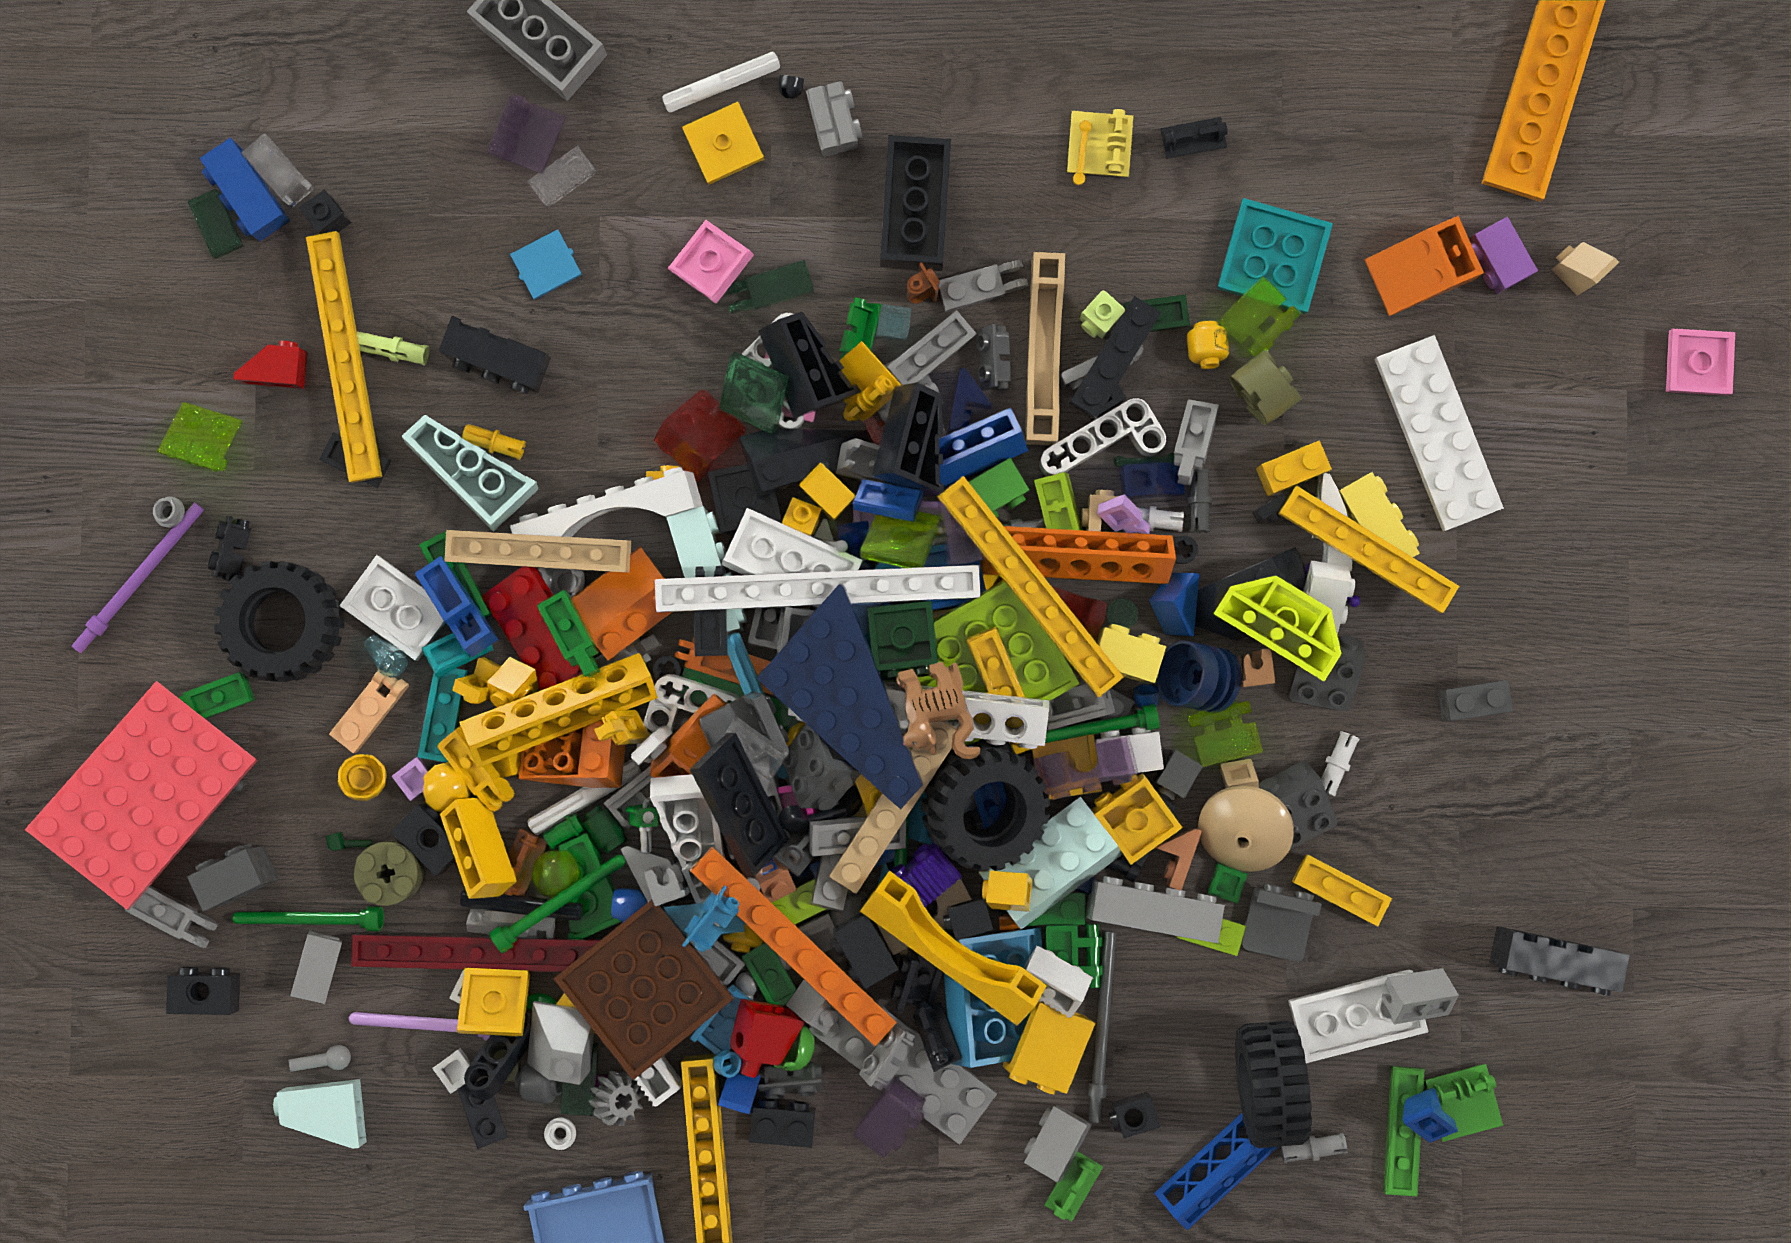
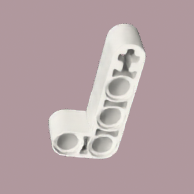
(1097, 442)

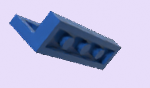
(1218, 1180)

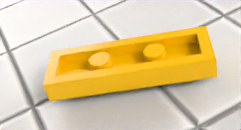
(1341, 890)

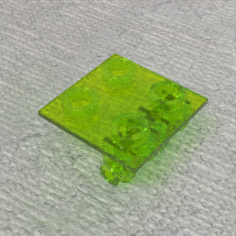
(200, 437)

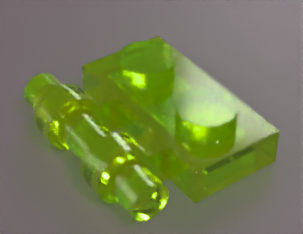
(1253, 309)
(1228, 743)

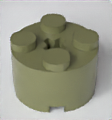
(1265, 388)
(383, 889)

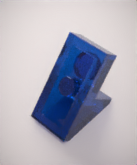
(967, 394)
(855, 535)

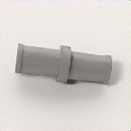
(1315, 1148)

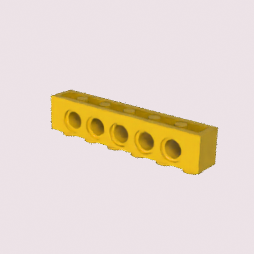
(558, 710)
(706, 1149)

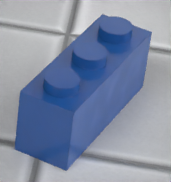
(243, 190)
(980, 446)

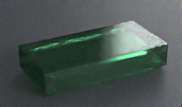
(215, 224)

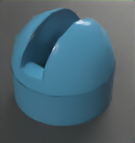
(727, 1069)

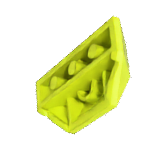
(1284, 622)

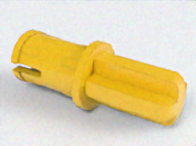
(494, 441)

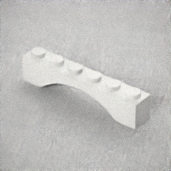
(665, 496)

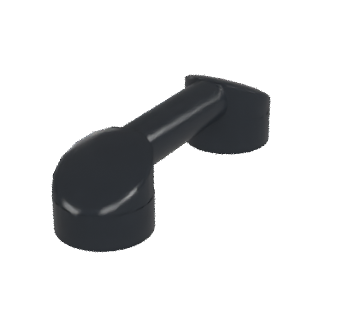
(795, 821)

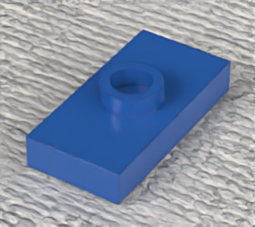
(888, 500)

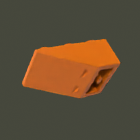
(1424, 266)
(685, 745)
(575, 760)

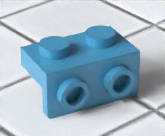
(717, 1030)

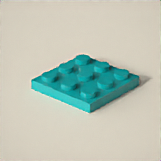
(1277, 246)

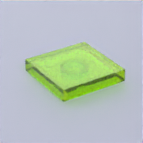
(901, 541)

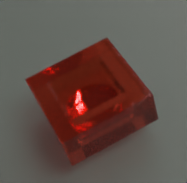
(874, 429)

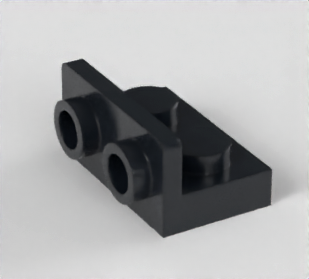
(782, 1123)

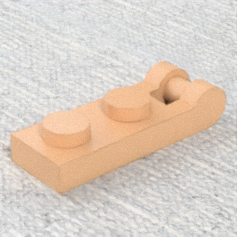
(368, 711)

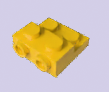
(1136, 817)

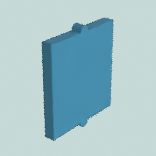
(546, 264)

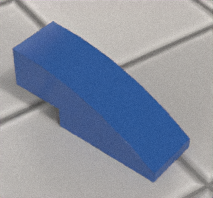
(456, 607)

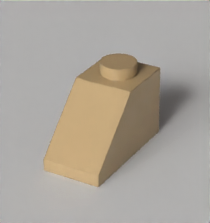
(1583, 266)

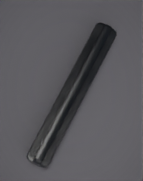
(521, 905)

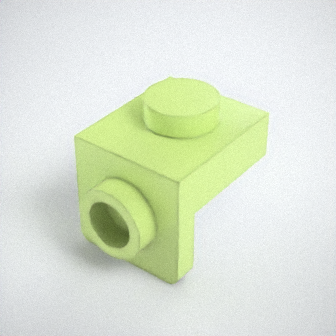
(1101, 315)

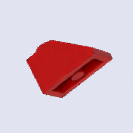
(275, 367)

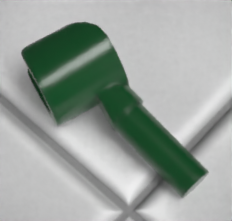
(336, 842)

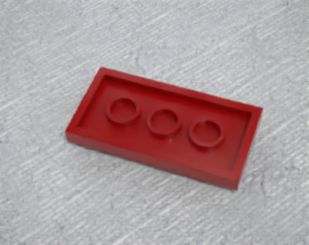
(516, 611)

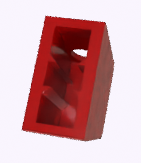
(763, 1034)

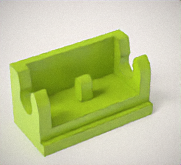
(1058, 502)

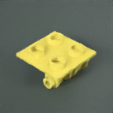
(1107, 143)

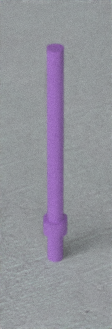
(98, 624)

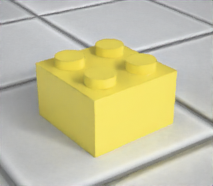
(1133, 656)

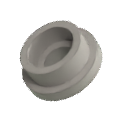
(162, 508)

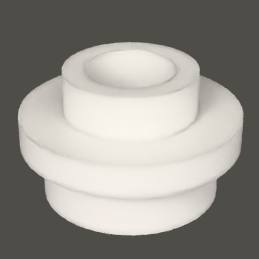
(560, 1143)

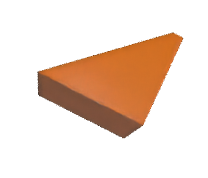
(1007, 923)

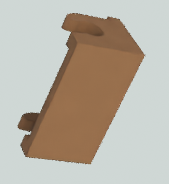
(1257, 669)

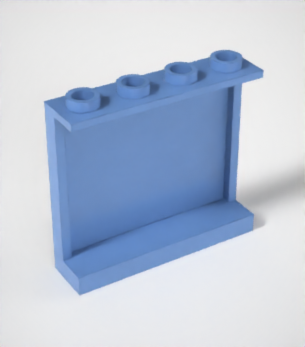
(599, 1213)

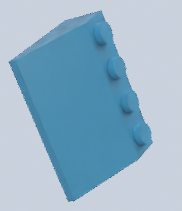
(978, 1029)

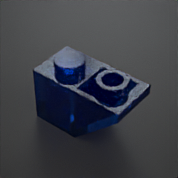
(1150, 480)

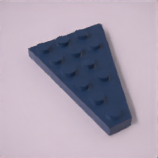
(837, 691)

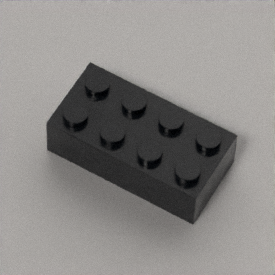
(915, 202)

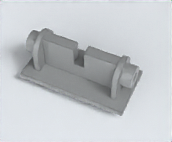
(877, 1067)

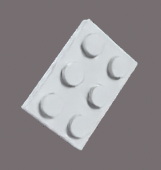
(394, 607)

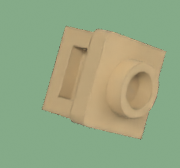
(1089, 515)

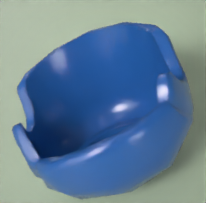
(626, 903)

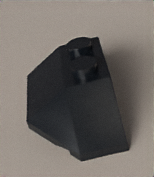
(1284, 565)

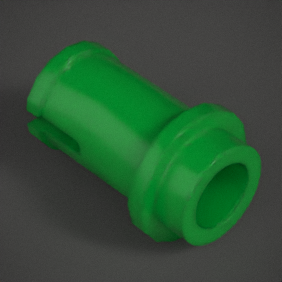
(564, 831)

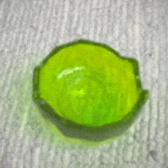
(554, 872)

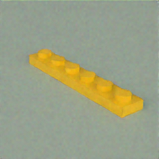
(1368, 550)

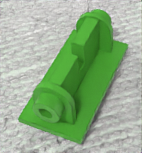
(1074, 1187)

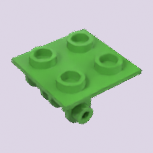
(1468, 1100)

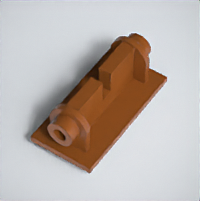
(922, 285)
(522, 855)

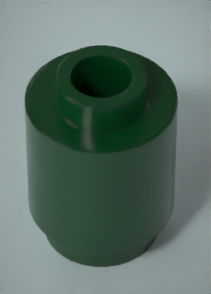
(604, 829)

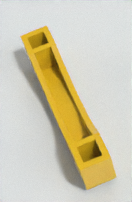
(1000, 985)

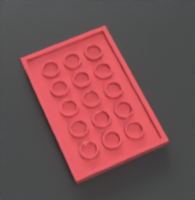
(141, 795)

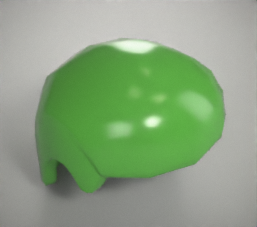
(800, 1051)

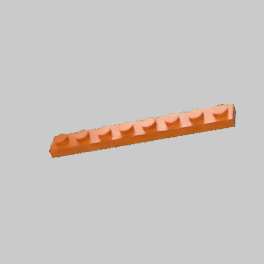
(795, 947)

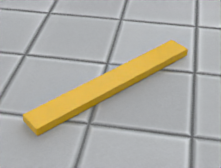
(344, 357)
(1030, 586)

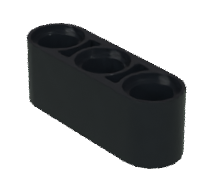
(496, 1070)

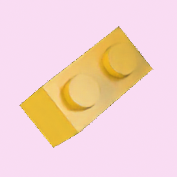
(1293, 468)

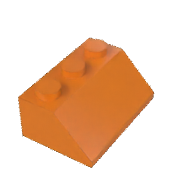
(621, 605)

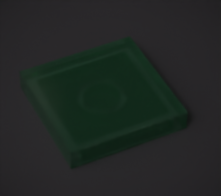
(753, 392)

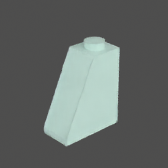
(325, 1111)

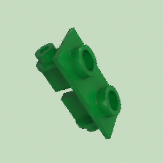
(864, 320)

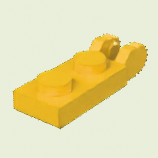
(458, 754)

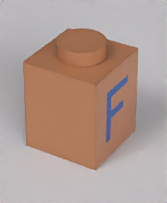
(775, 880)

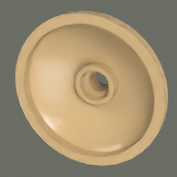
(1246, 814)

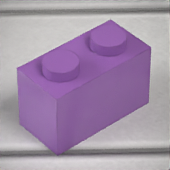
(1502, 256)

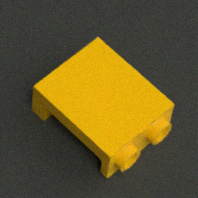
(1050, 1049)

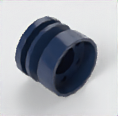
(1199, 677)

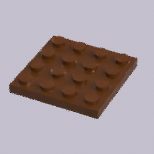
(643, 988)

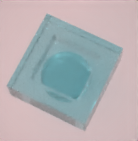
(894, 322)

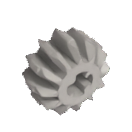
(605, 1101)

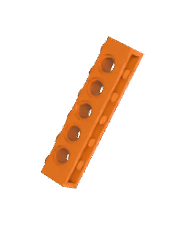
(1095, 554)

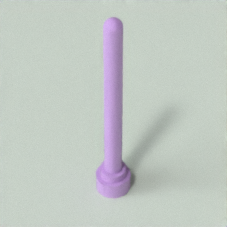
(407, 1022)

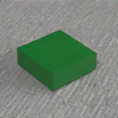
(1227, 883)

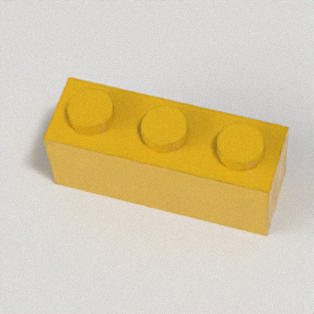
(478, 848)

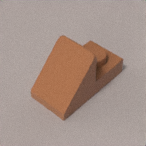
(1184, 847)

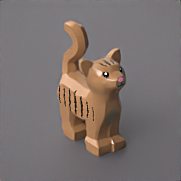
(936, 705)

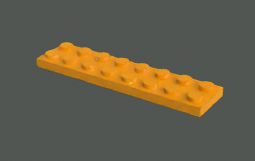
(1542, 96)

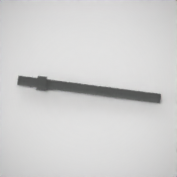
(1097, 1088)

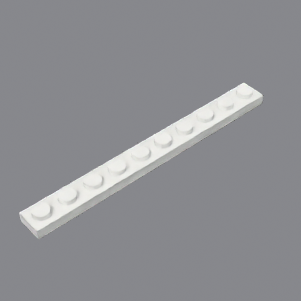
(815, 587)

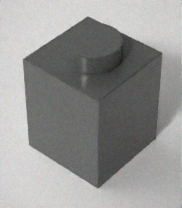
(1177, 775)

